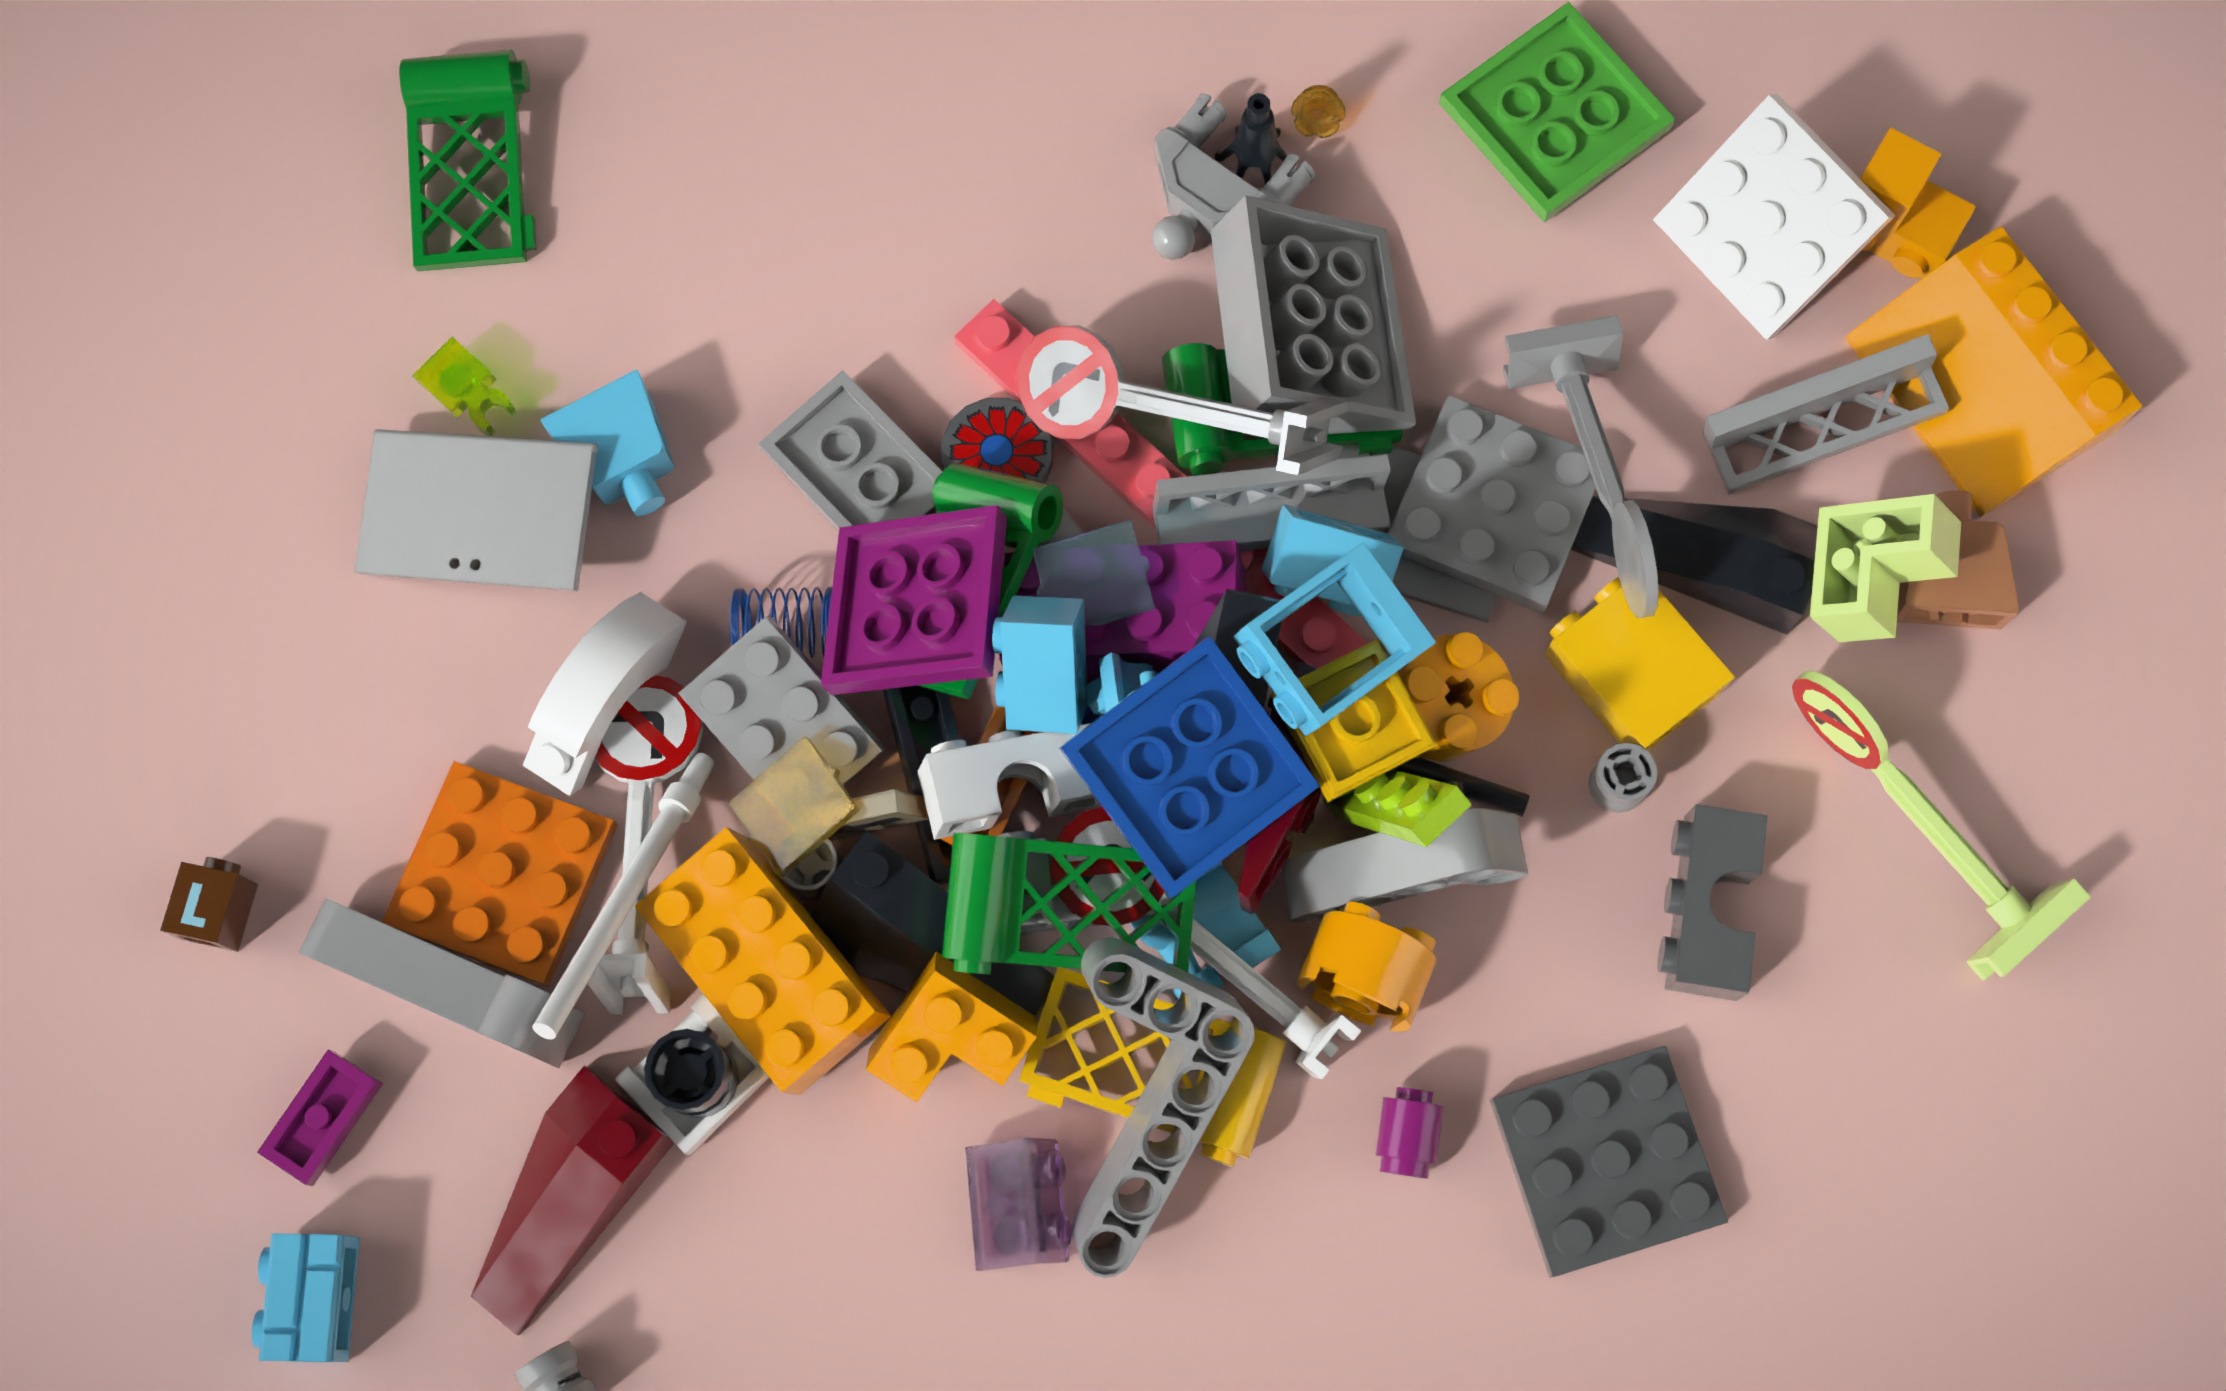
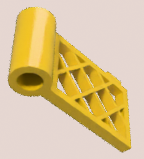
(1235, 1121)

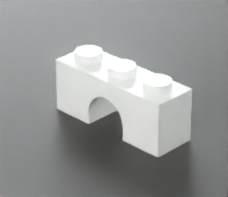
(963, 779)

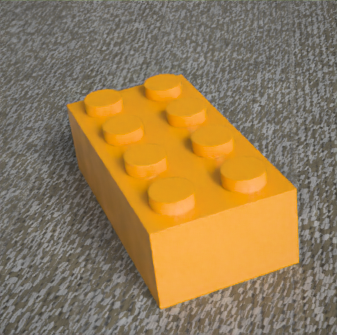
(762, 962)

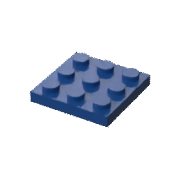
(1189, 767)

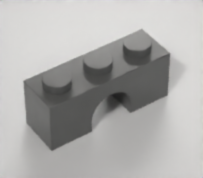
(1702, 952)

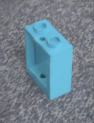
(1380, 607)

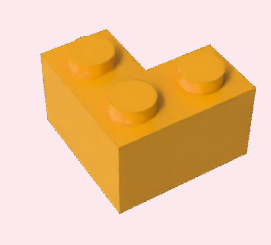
(1925, 215)
(947, 1016)

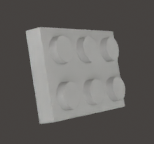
(852, 458)
(769, 697)

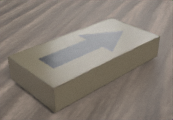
(883, 811)

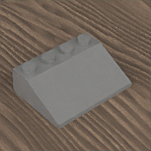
(1311, 315)

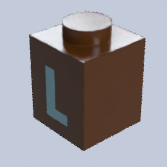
(210, 904)

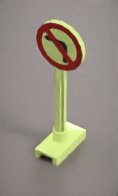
(1858, 738)

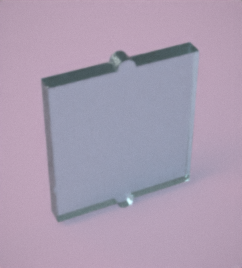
(1099, 568)

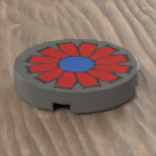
(998, 438)

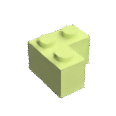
(1867, 554)

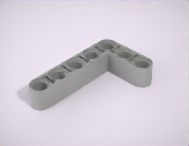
(436, 981)
(1161, 1100)

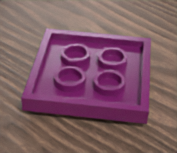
(914, 601)

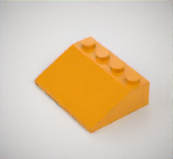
(2012, 368)

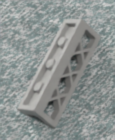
(1817, 395)
(1248, 502)

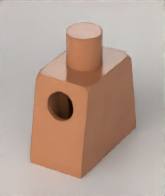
(1985, 584)

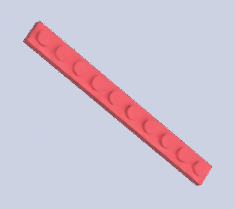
(1131, 470)

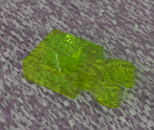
(462, 383)

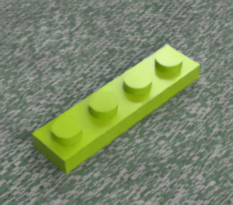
(1402, 806)

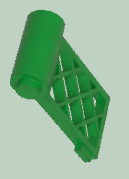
(468, 90)
(1204, 449)
(1032, 517)
(988, 903)

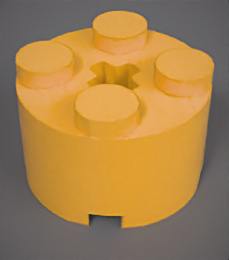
(1476, 690)
(1368, 967)

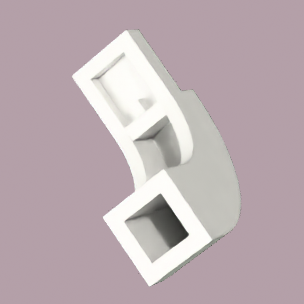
(593, 685)

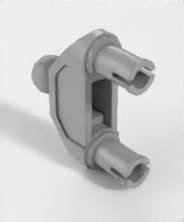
(1202, 189)

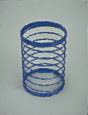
(740, 598)

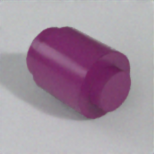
(1409, 1133)

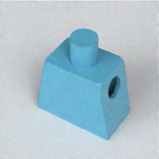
(628, 439)

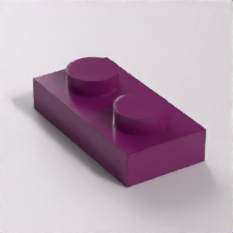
(320, 1118)

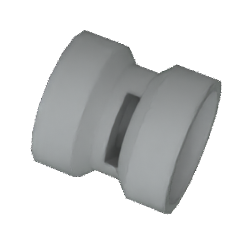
(1616, 788)
(802, 879)
(554, 1372)

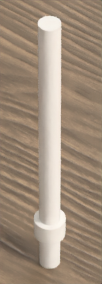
(676, 808)

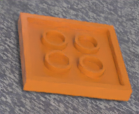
(500, 873)

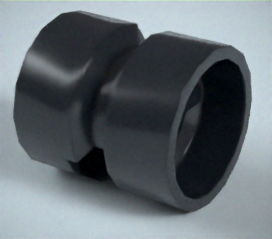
(691, 1073)

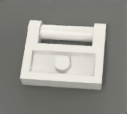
(683, 1130)

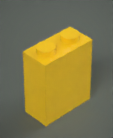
(1636, 671)

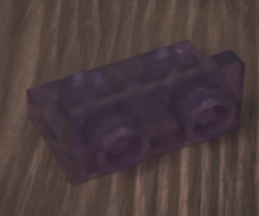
(1017, 1203)

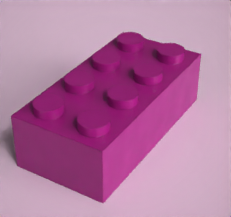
(1185, 589)

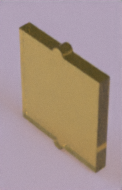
(793, 806)

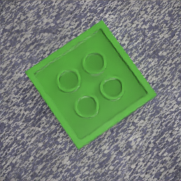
(1556, 111)

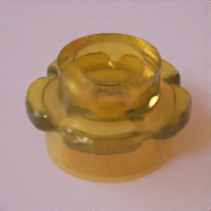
(1322, 99)

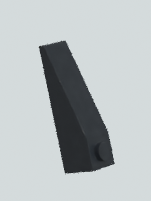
(1720, 554)
(893, 921)

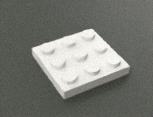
(1773, 216)

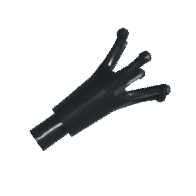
(1255, 139)

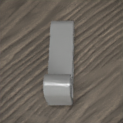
(1381, 869)

